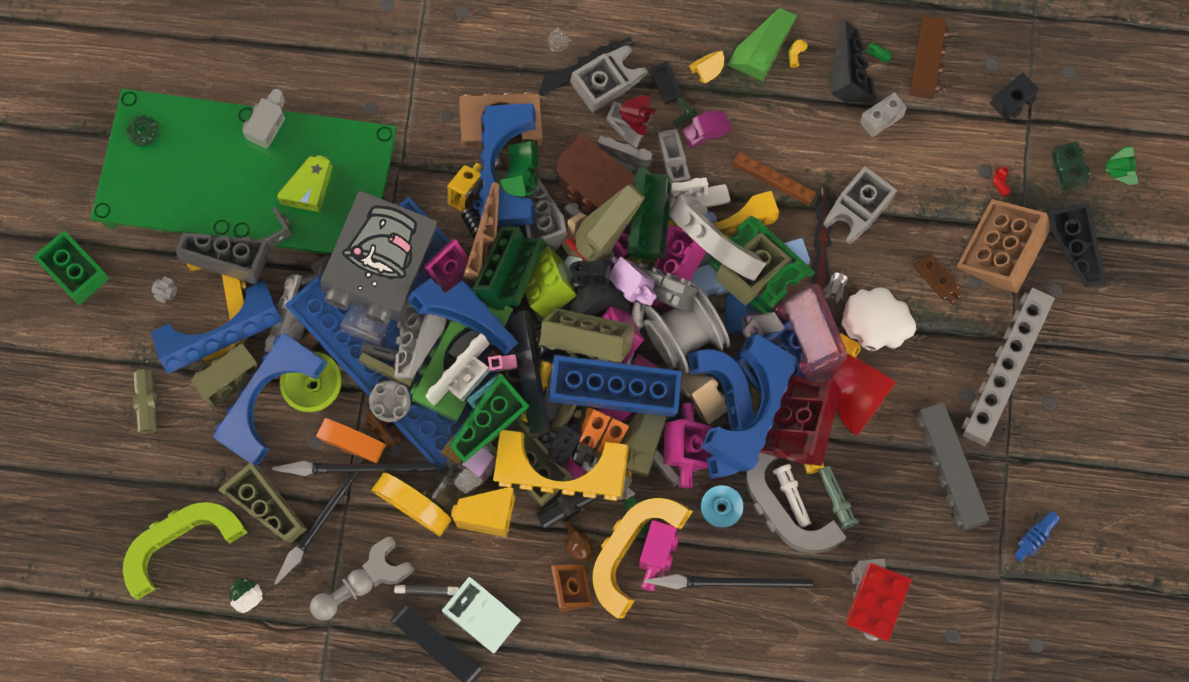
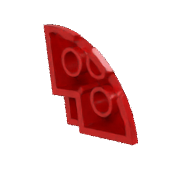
(861, 392)

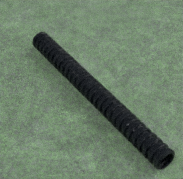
(472, 219)

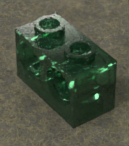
(1064, 166)

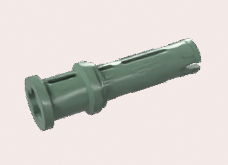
(841, 506)

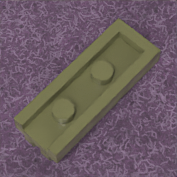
(384, 369)

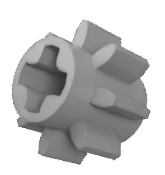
(164, 289)

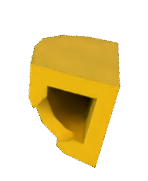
(708, 66)

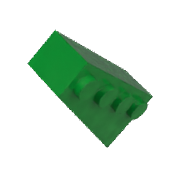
(491, 415)

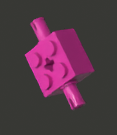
(683, 445)
(657, 550)

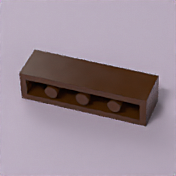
(927, 57)

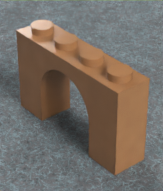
(473, 107)

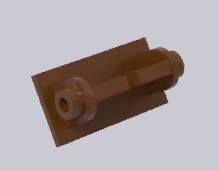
(387, 436)

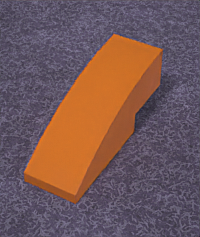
(350, 440)

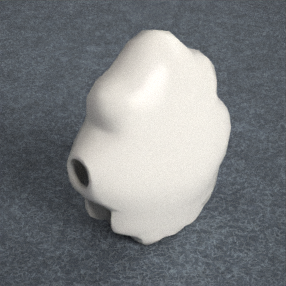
(877, 319)

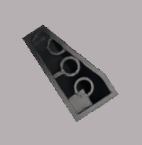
(849, 73)
(1077, 237)

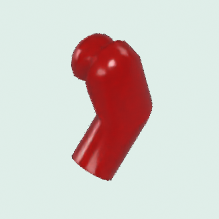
(1000, 181)

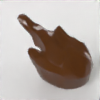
(577, 545)

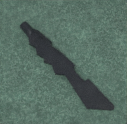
(558, 78)

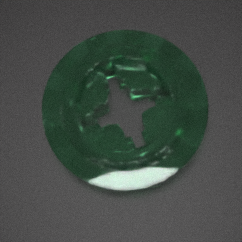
(142, 139)

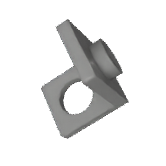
(763, 324)

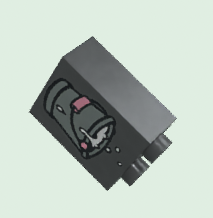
(377, 258)

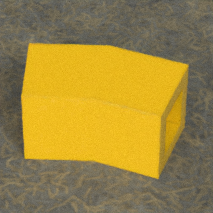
(852, 347)

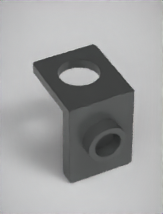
(284, 233)

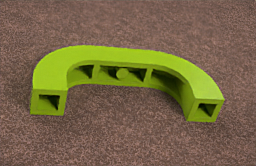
(165, 531)

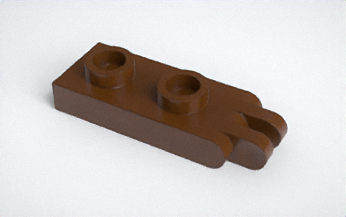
(938, 278)

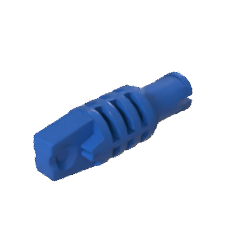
(1036, 536)

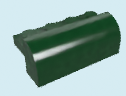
(650, 222)
(508, 268)

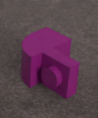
(705, 126)

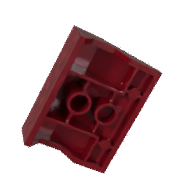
(803, 421)

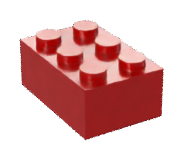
(878, 601)

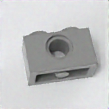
(883, 115)

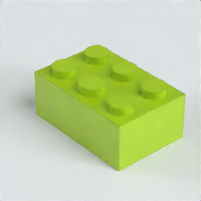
(549, 284)

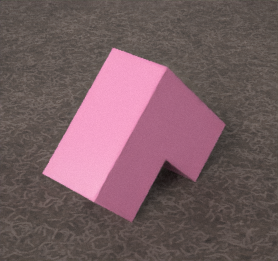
(502, 363)

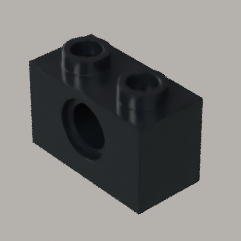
(1020, 87)

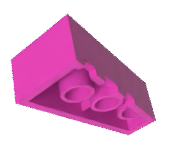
(681, 258)

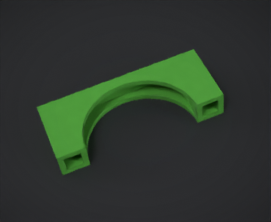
(449, 405)

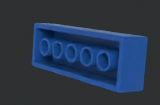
(614, 386)

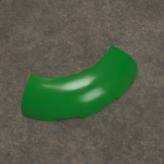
(521, 172)

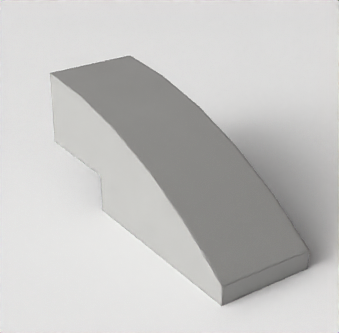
(673, 156)

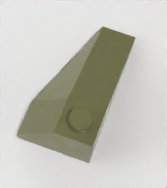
(606, 224)
(643, 440)

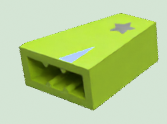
(307, 185)

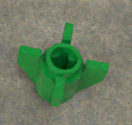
(1123, 166)

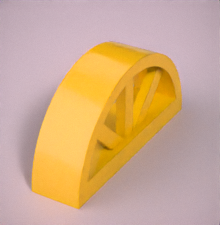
(411, 503)

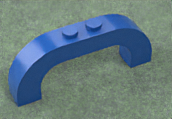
(736, 395)

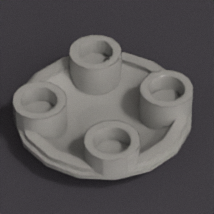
(389, 401)

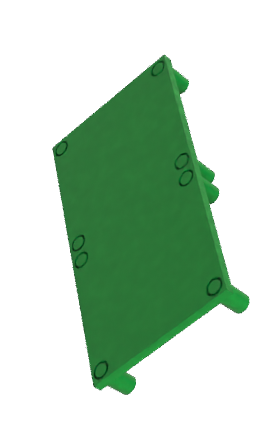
(218, 183)

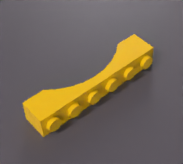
(759, 206)

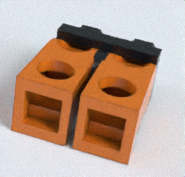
(595, 431)

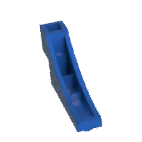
(463, 307)

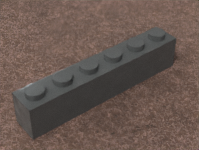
(952, 466)

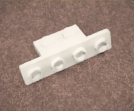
(699, 190)
(289, 323)
(463, 374)

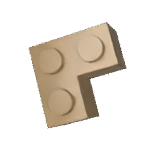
(704, 394)

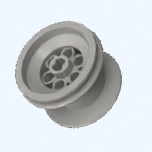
(682, 333)

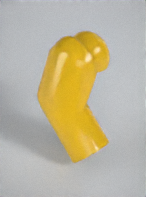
(794, 50)

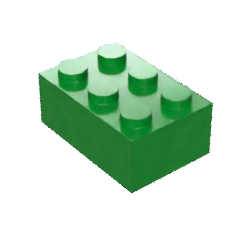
(71, 267)

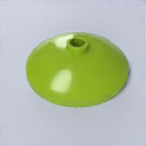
(298, 392)

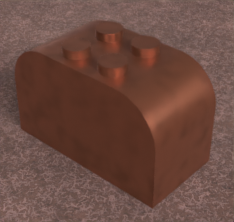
(590, 175)

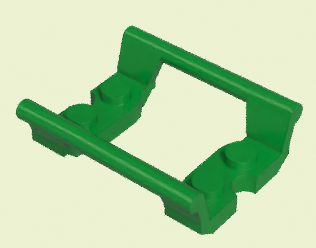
(777, 284)

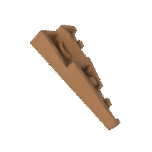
(484, 237)

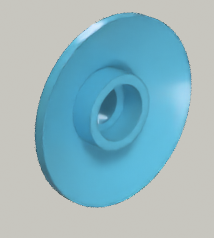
(722, 496)

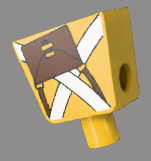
(464, 187)

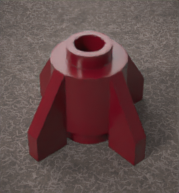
(636, 113)

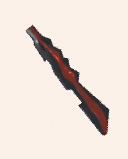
(822, 241)

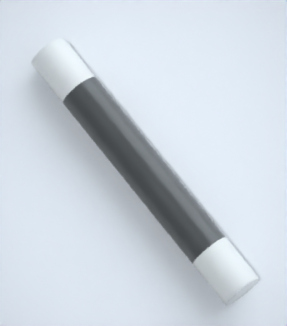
(431, 590)

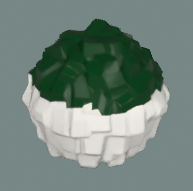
(245, 595)

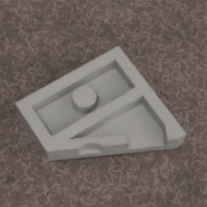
(622, 127)

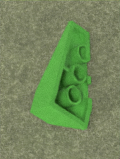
(760, 49)

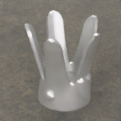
(837, 285)

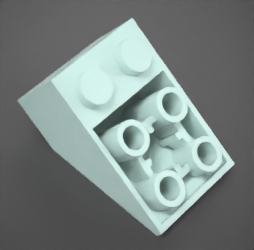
(481, 615)

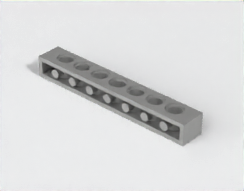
(1041, 304)

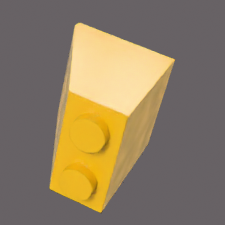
(485, 512)

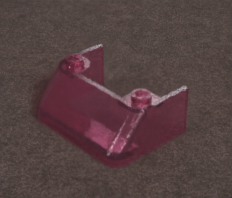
(815, 332)

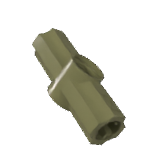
(145, 401)

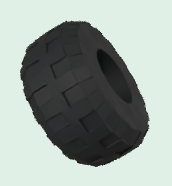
(598, 299)

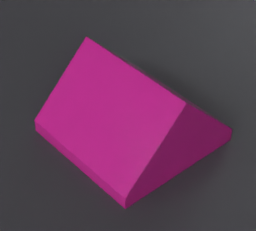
(447, 266)

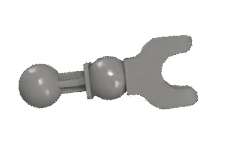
(361, 580)

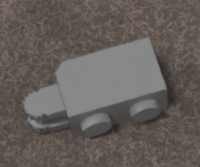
(265, 120)

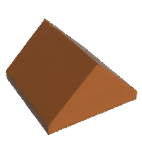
(571, 587)

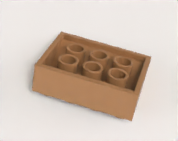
(1005, 245)

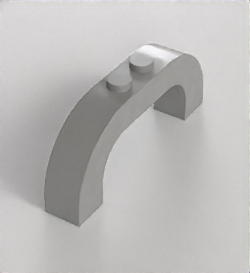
(690, 217)
(778, 519)

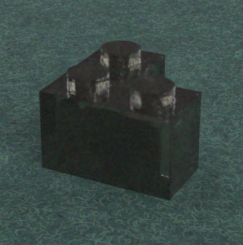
(451, 483)

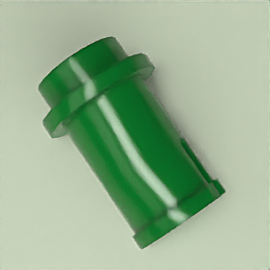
(879, 52)

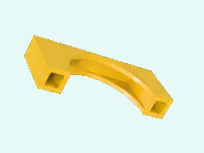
(604, 479)

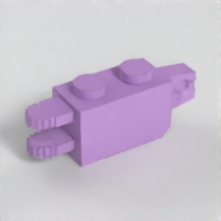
(632, 281)

